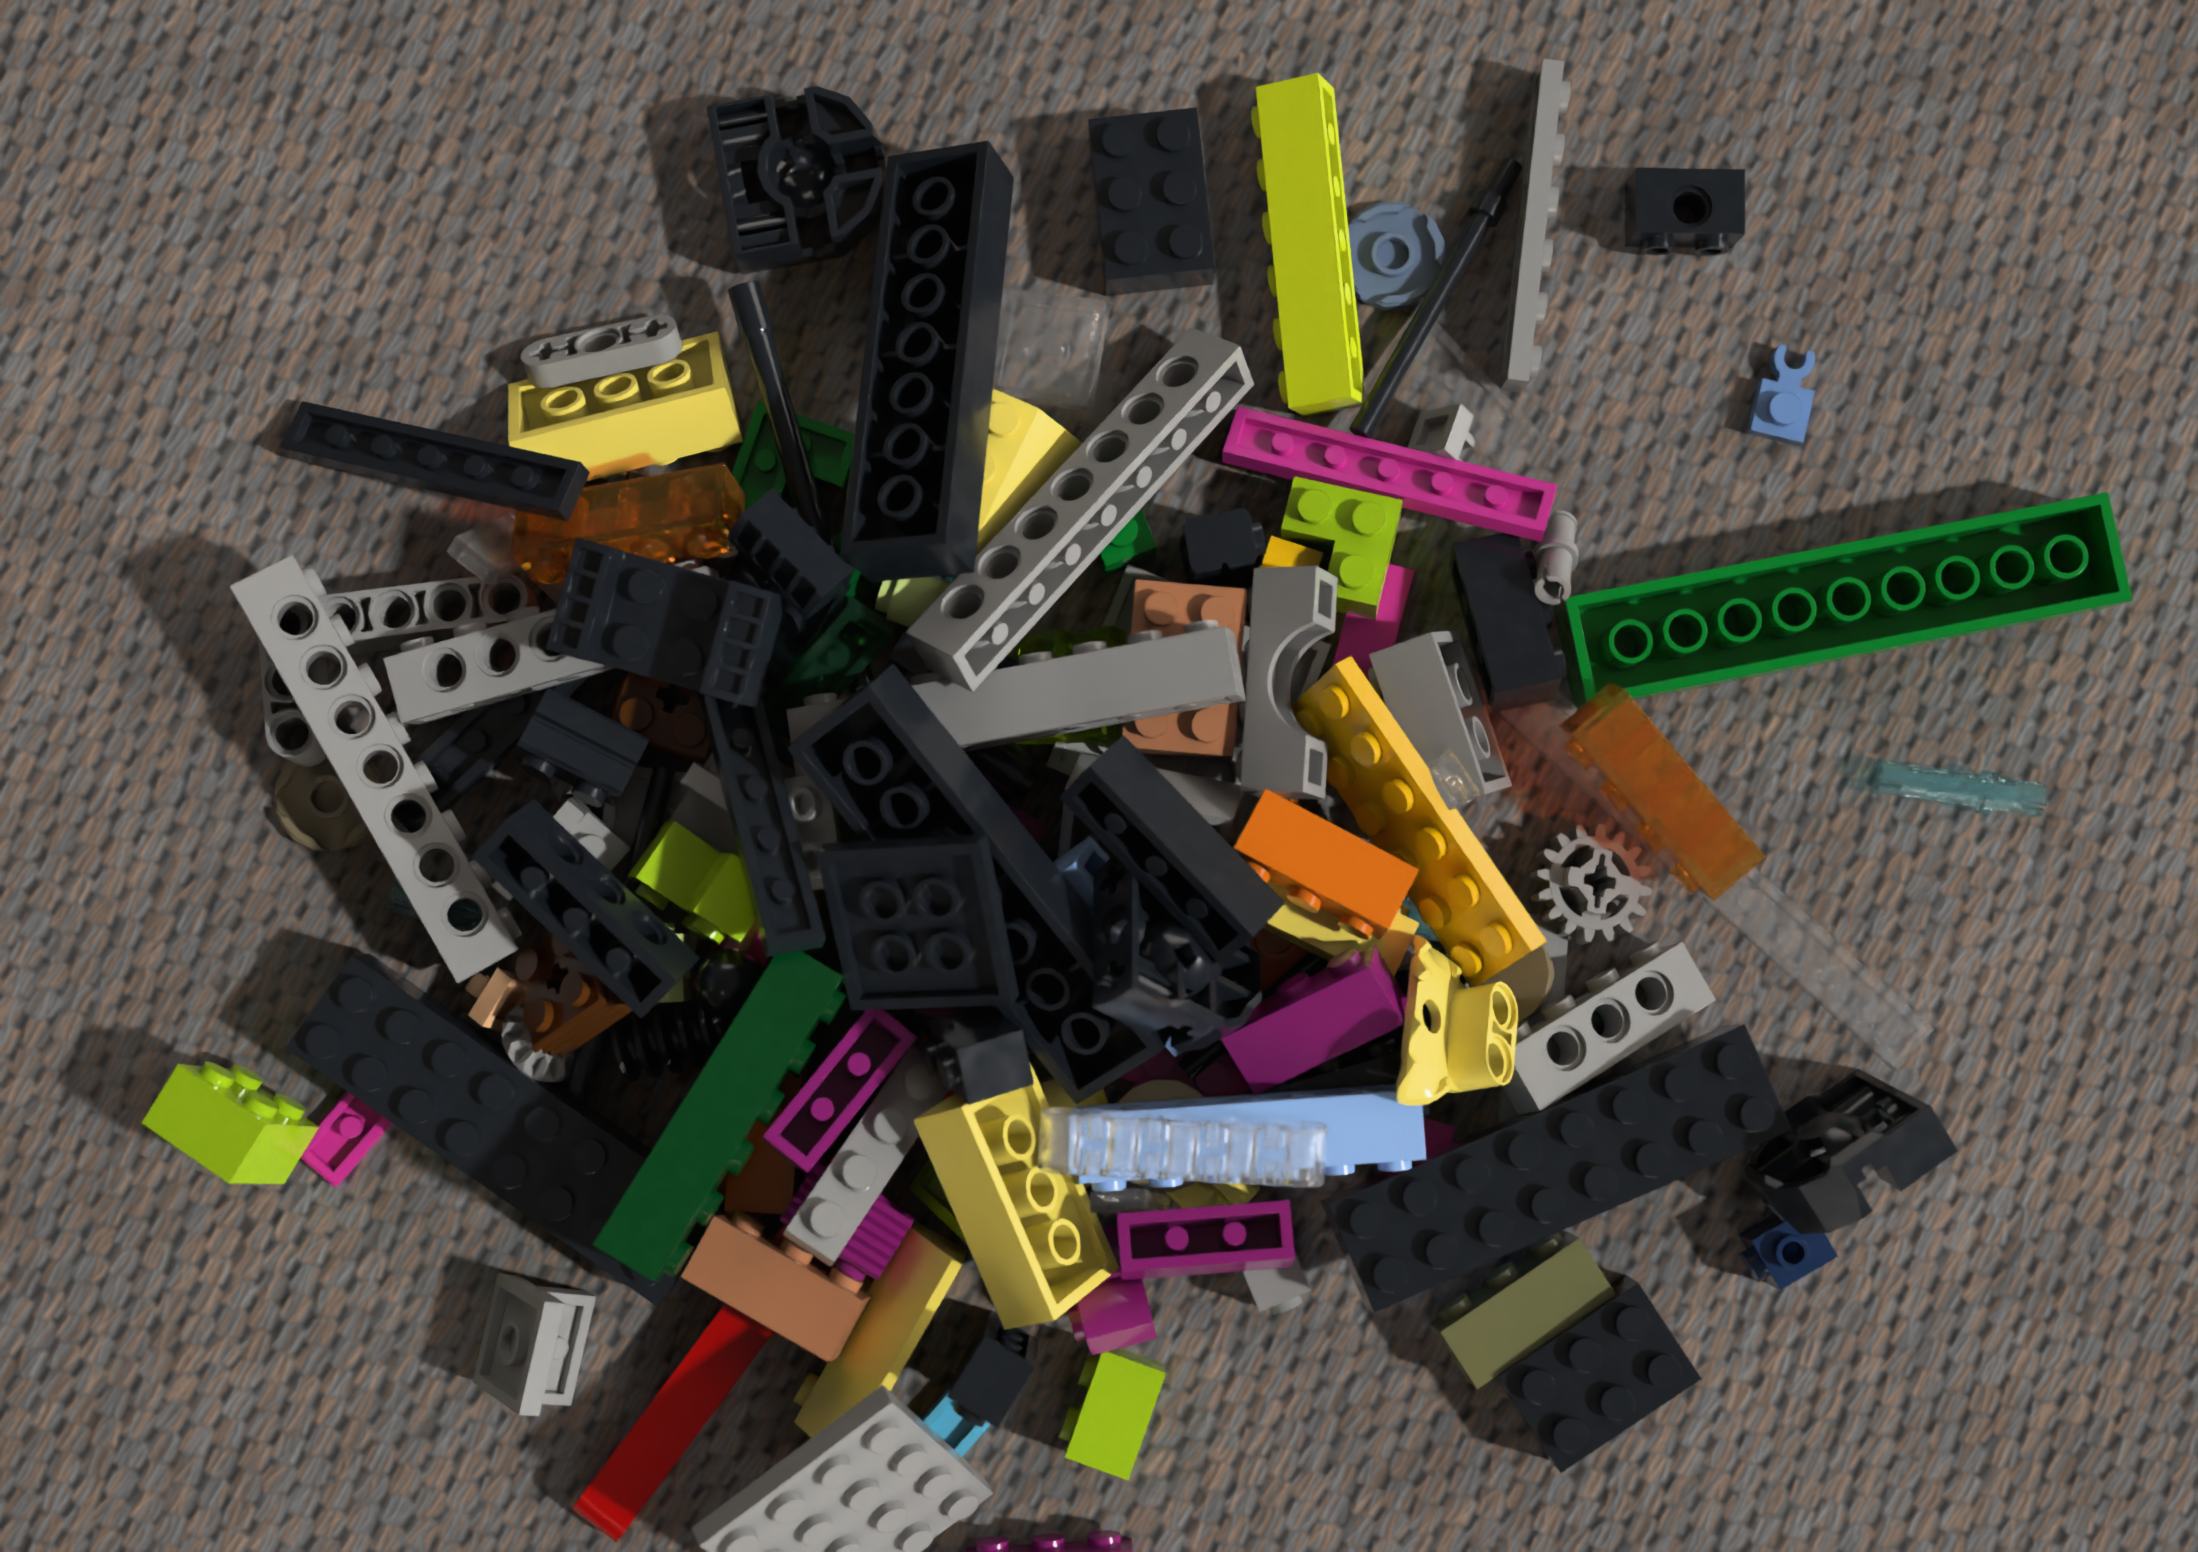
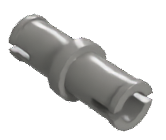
(1556, 558)

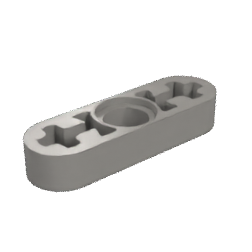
(582, 353)

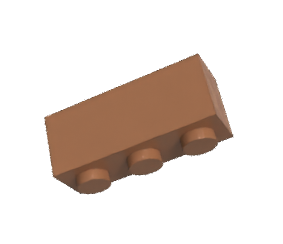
(777, 1284)

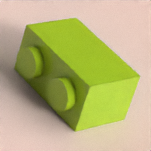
(1113, 1410)

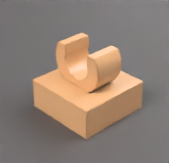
(494, 997)

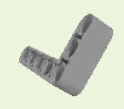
(374, 633)

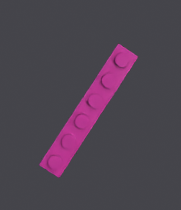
(1418, 478)

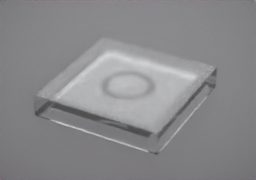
(1050, 348)

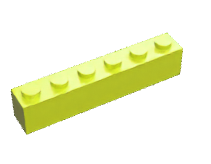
(1309, 246)

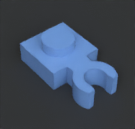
(1781, 405)

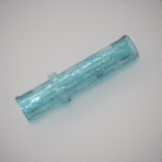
(1981, 791)

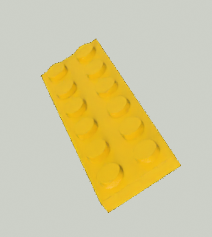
(1404, 815)

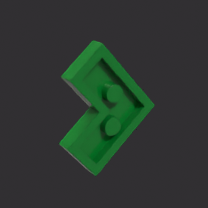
(760, 467)

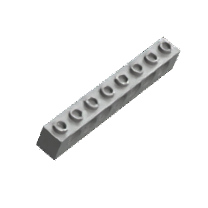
(1081, 509)
(264, 602)

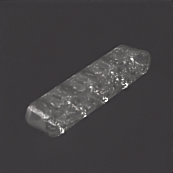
(1182, 1147)

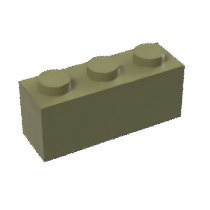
(1521, 1307)

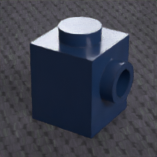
(1781, 1253)

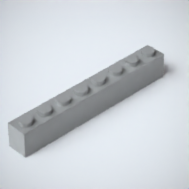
(1074, 691)

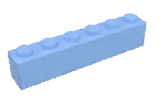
(1361, 1124)

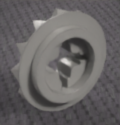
(519, 1049)

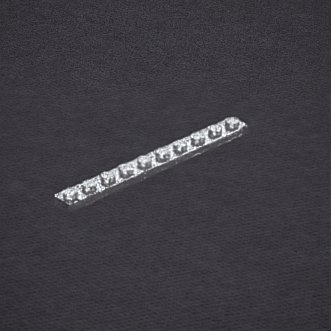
(1758, 914)

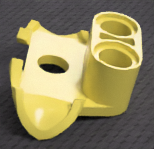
(1469, 1032)

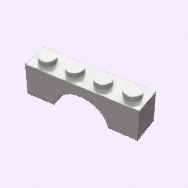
(1288, 615)

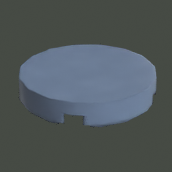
(1381, 267)

